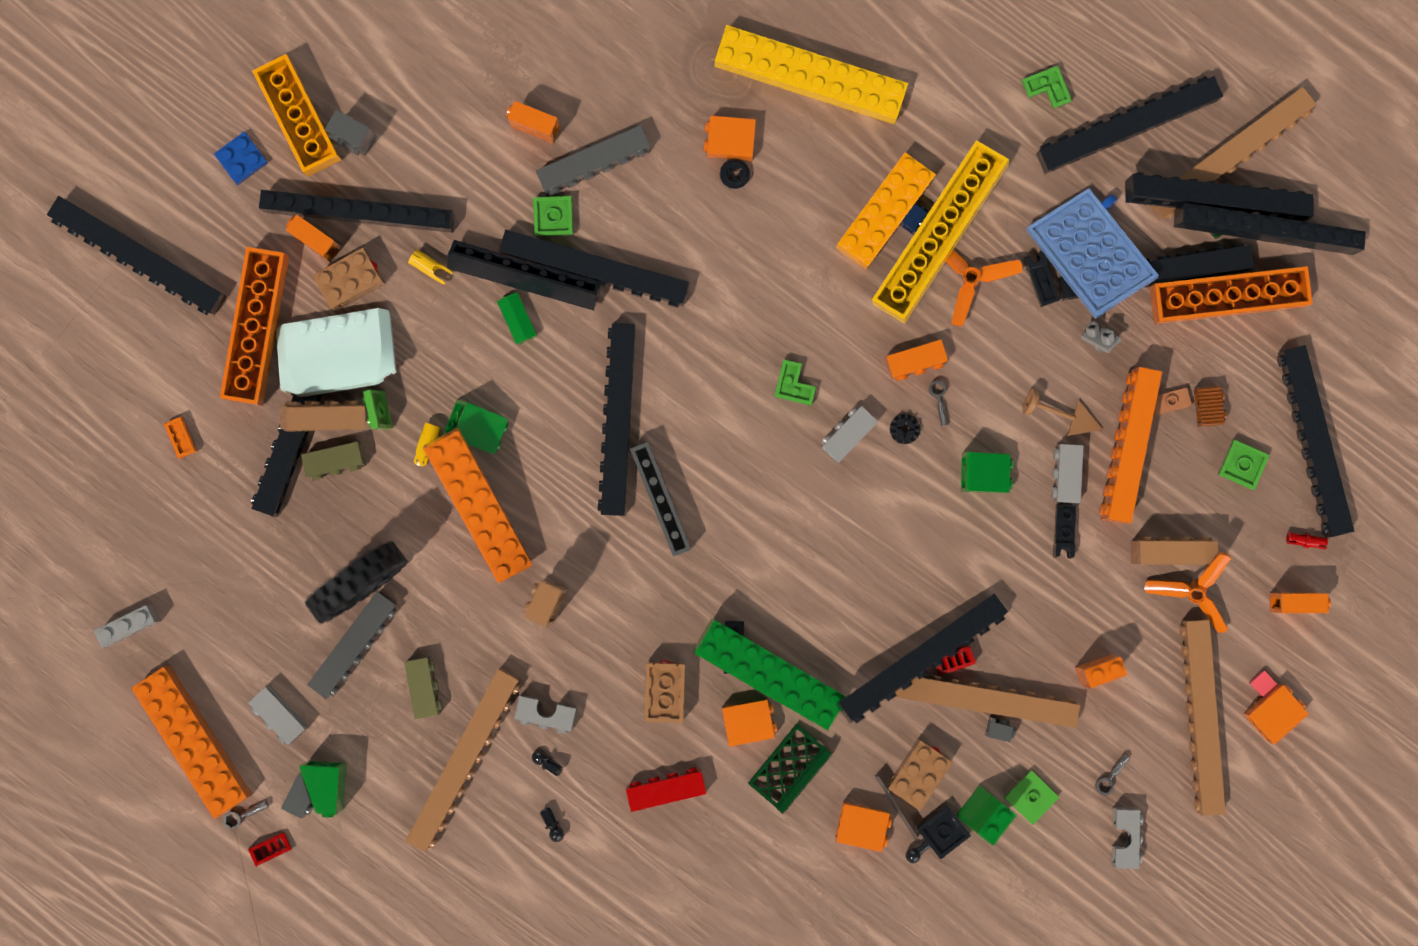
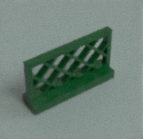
(802, 781)

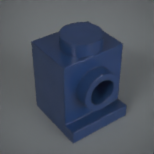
(914, 219)

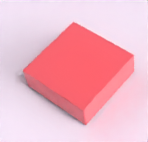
(1263, 683)

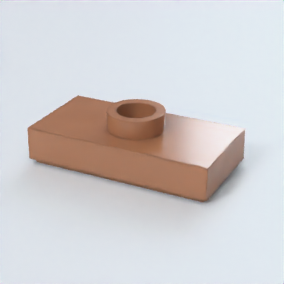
(1172, 401)

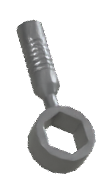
(941, 407)
(1114, 772)
(249, 812)

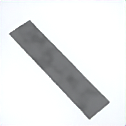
(896, 807)

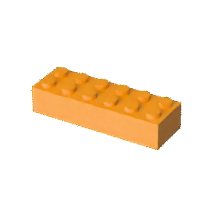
(296, 115)
(885, 211)

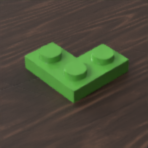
(1049, 82)
(788, 385)

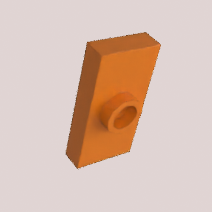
(180, 437)

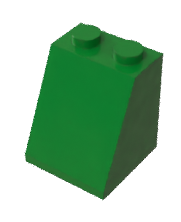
(479, 426)
(986, 472)
(325, 786)
(986, 815)

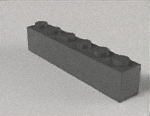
(593, 160)
(660, 499)
(352, 645)

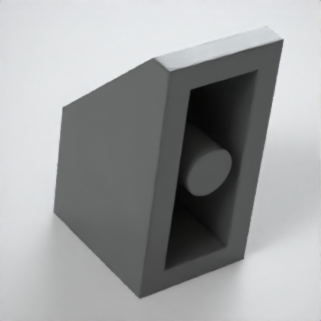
(298, 799)

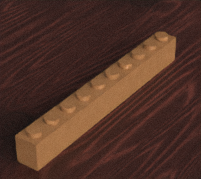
(1246, 142)
(993, 700)
(1203, 717)
(463, 759)

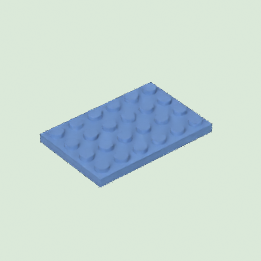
(1092, 253)

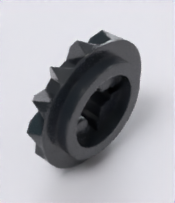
(734, 164)
(898, 435)

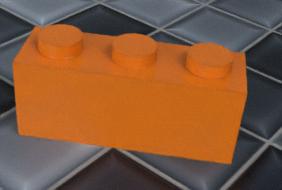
(916, 360)

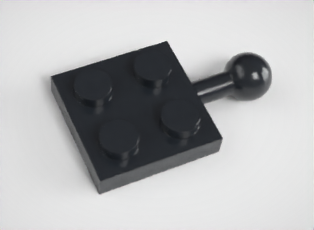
(942, 833)

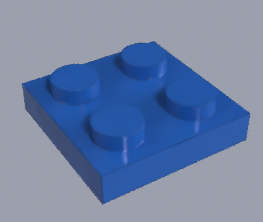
(240, 158)

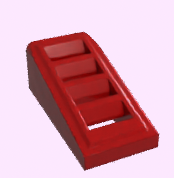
(971, 661)
(254, 856)

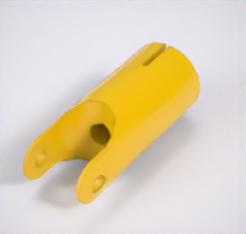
(427, 265)
(428, 434)

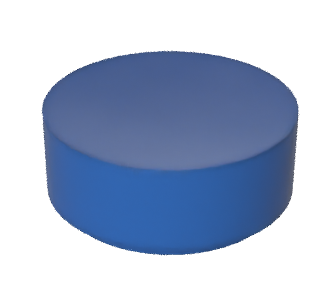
(1109, 202)

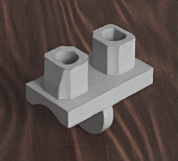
(1101, 338)

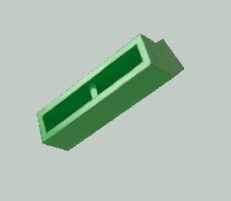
(516, 318)

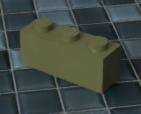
(333, 460)
(423, 687)

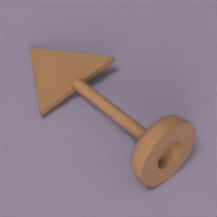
(1081, 420)

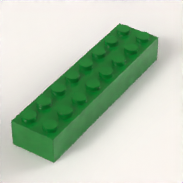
(769, 674)

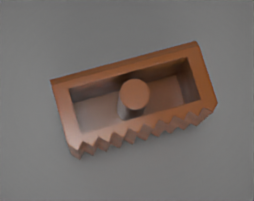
(1210, 406)

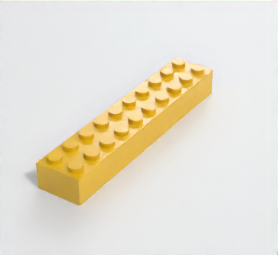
(810, 74)
(940, 232)

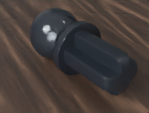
(539, 757)
(556, 833)

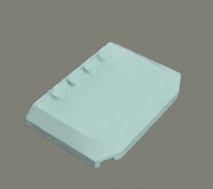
(335, 352)

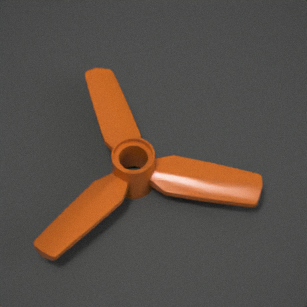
(985, 274)
(1183, 589)

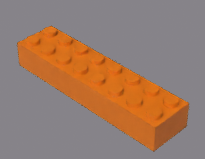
(1231, 295)
(254, 326)
(1130, 445)
(478, 505)
(191, 741)

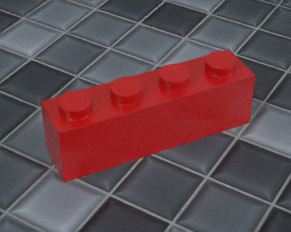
(665, 790)

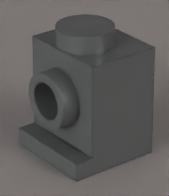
(1000, 730)

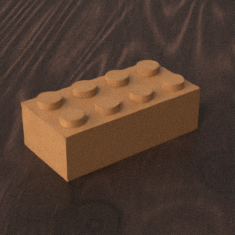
(322, 416)
(1180, 551)
(545, 602)

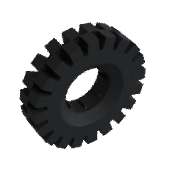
(356, 582)

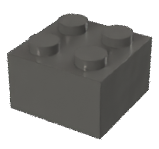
(350, 132)

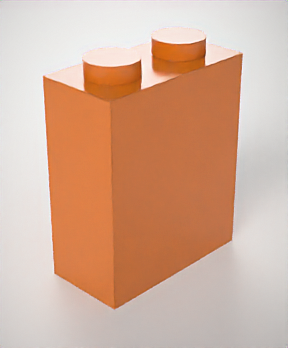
(533, 122)
(730, 138)
(313, 238)
(1300, 602)
(1101, 671)
(1276, 713)
(749, 722)
(863, 826)

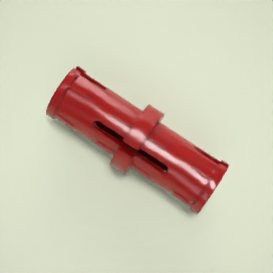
(1307, 540)

